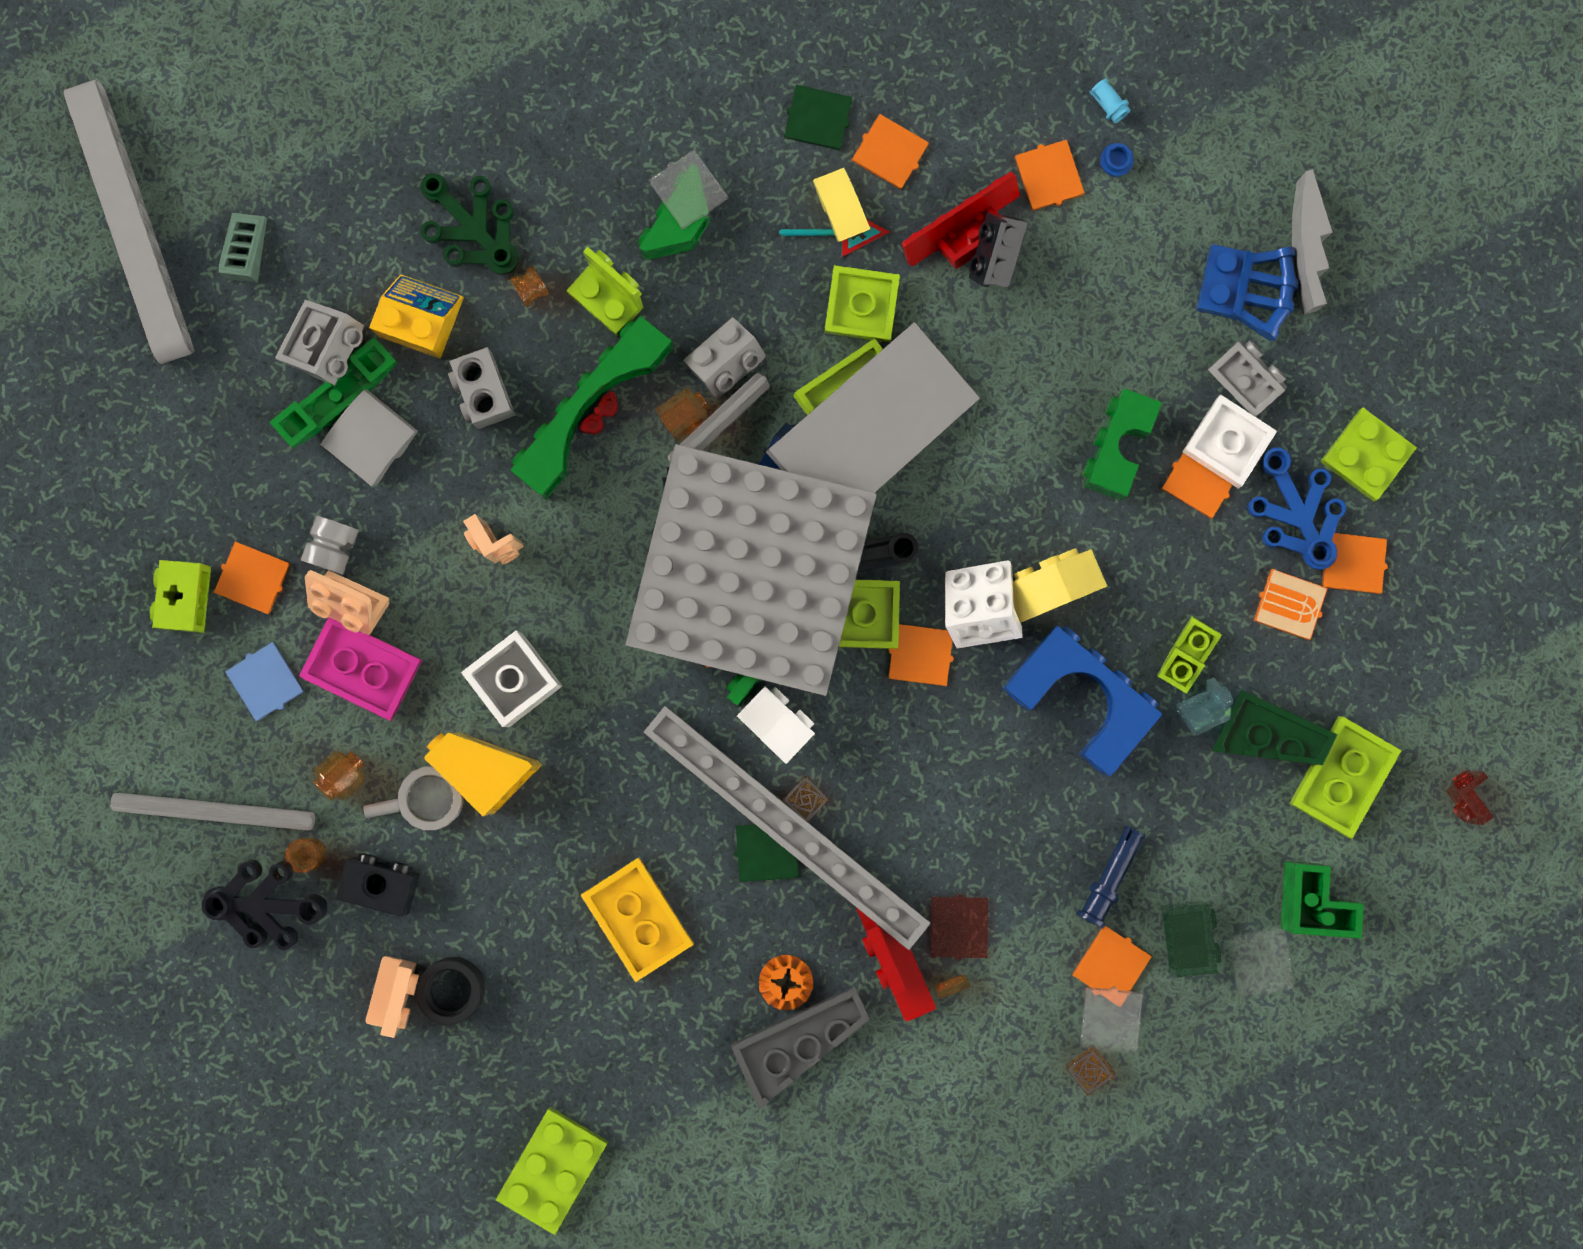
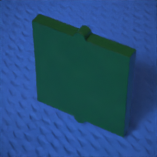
(818, 117)
(762, 856)

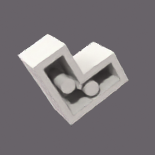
(776, 724)

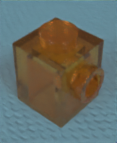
(683, 413)

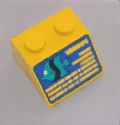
(416, 315)

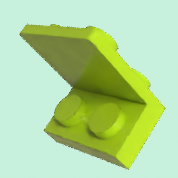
(606, 293)

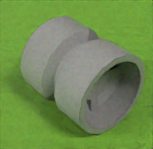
(329, 545)

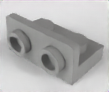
(1249, 377)

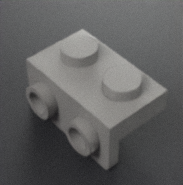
(725, 357)

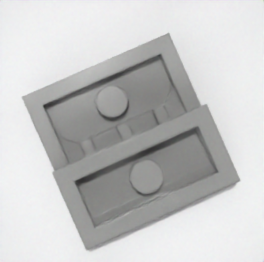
(369, 437)

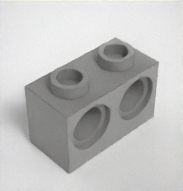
(487, 386)

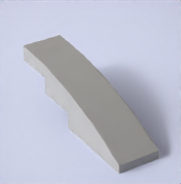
(1309, 230)

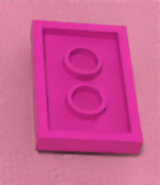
(361, 669)

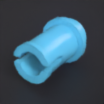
(1110, 101)

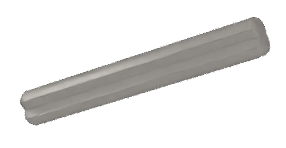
(726, 413)

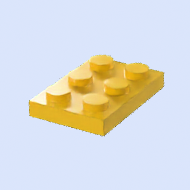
(637, 919)

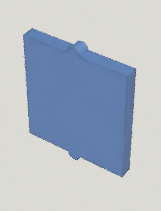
(264, 681)

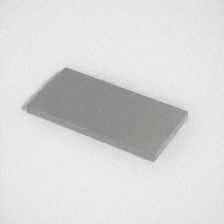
(878, 416)

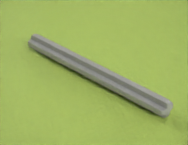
(212, 811)

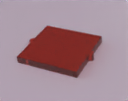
(959, 927)

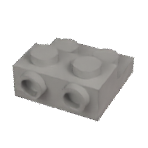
(320, 342)

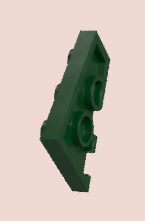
(1272, 733)

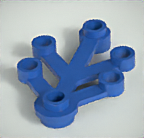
(1300, 514)

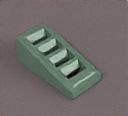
(250, 272)

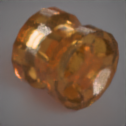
(529, 286)
(313, 854)

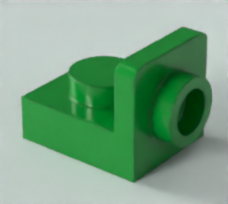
(740, 688)

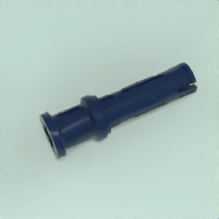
(1104, 892)

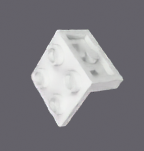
(981, 605)

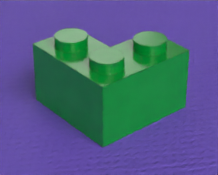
(1308, 905)

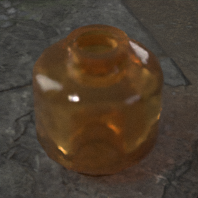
(339, 775)

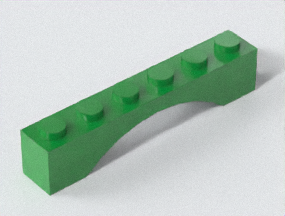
(635, 355)

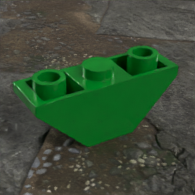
(668, 237)

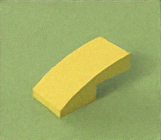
(841, 204)

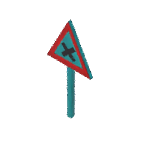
(848, 245)

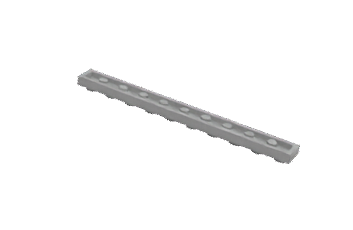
(787, 828)

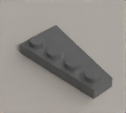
(791, 1046)

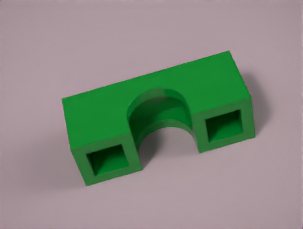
(1129, 415)

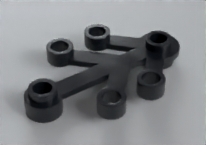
(260, 906)

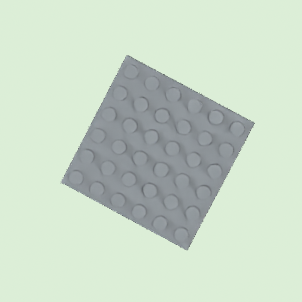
(751, 569)

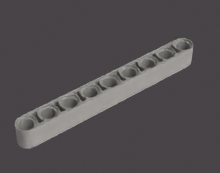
(128, 221)

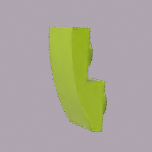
(1189, 654)

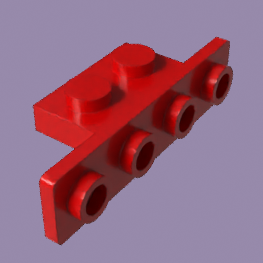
(958, 230)
(897, 970)

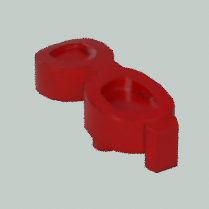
(607, 407)

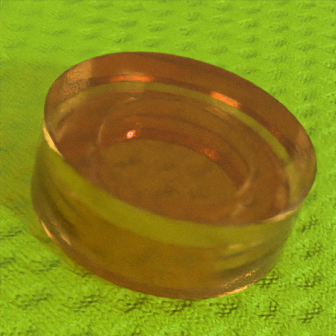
(952, 986)

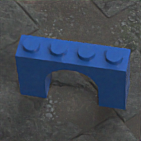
(1128, 713)

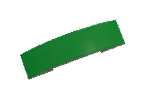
(328, 402)

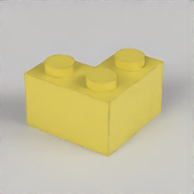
(1056, 583)

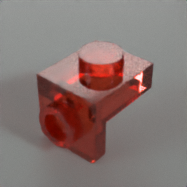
(1468, 804)

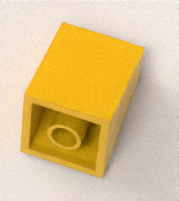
(480, 770)

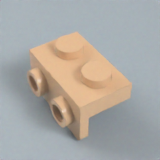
(482, 538)
(390, 995)

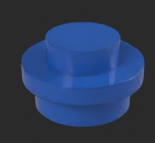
(1116, 160)

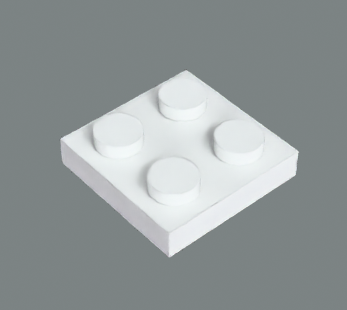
(1229, 441)

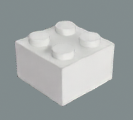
(511, 679)

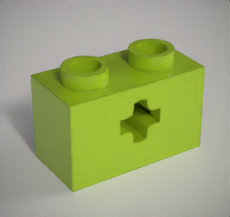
(185, 613)

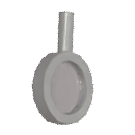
(423, 800)

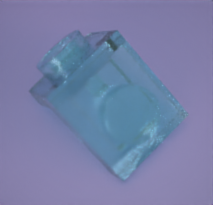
(1206, 708)

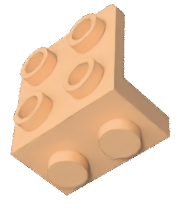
(344, 601)

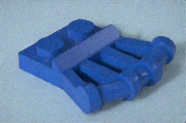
(1227, 282)

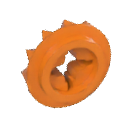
(775, 970)

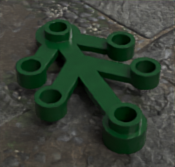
(473, 227)

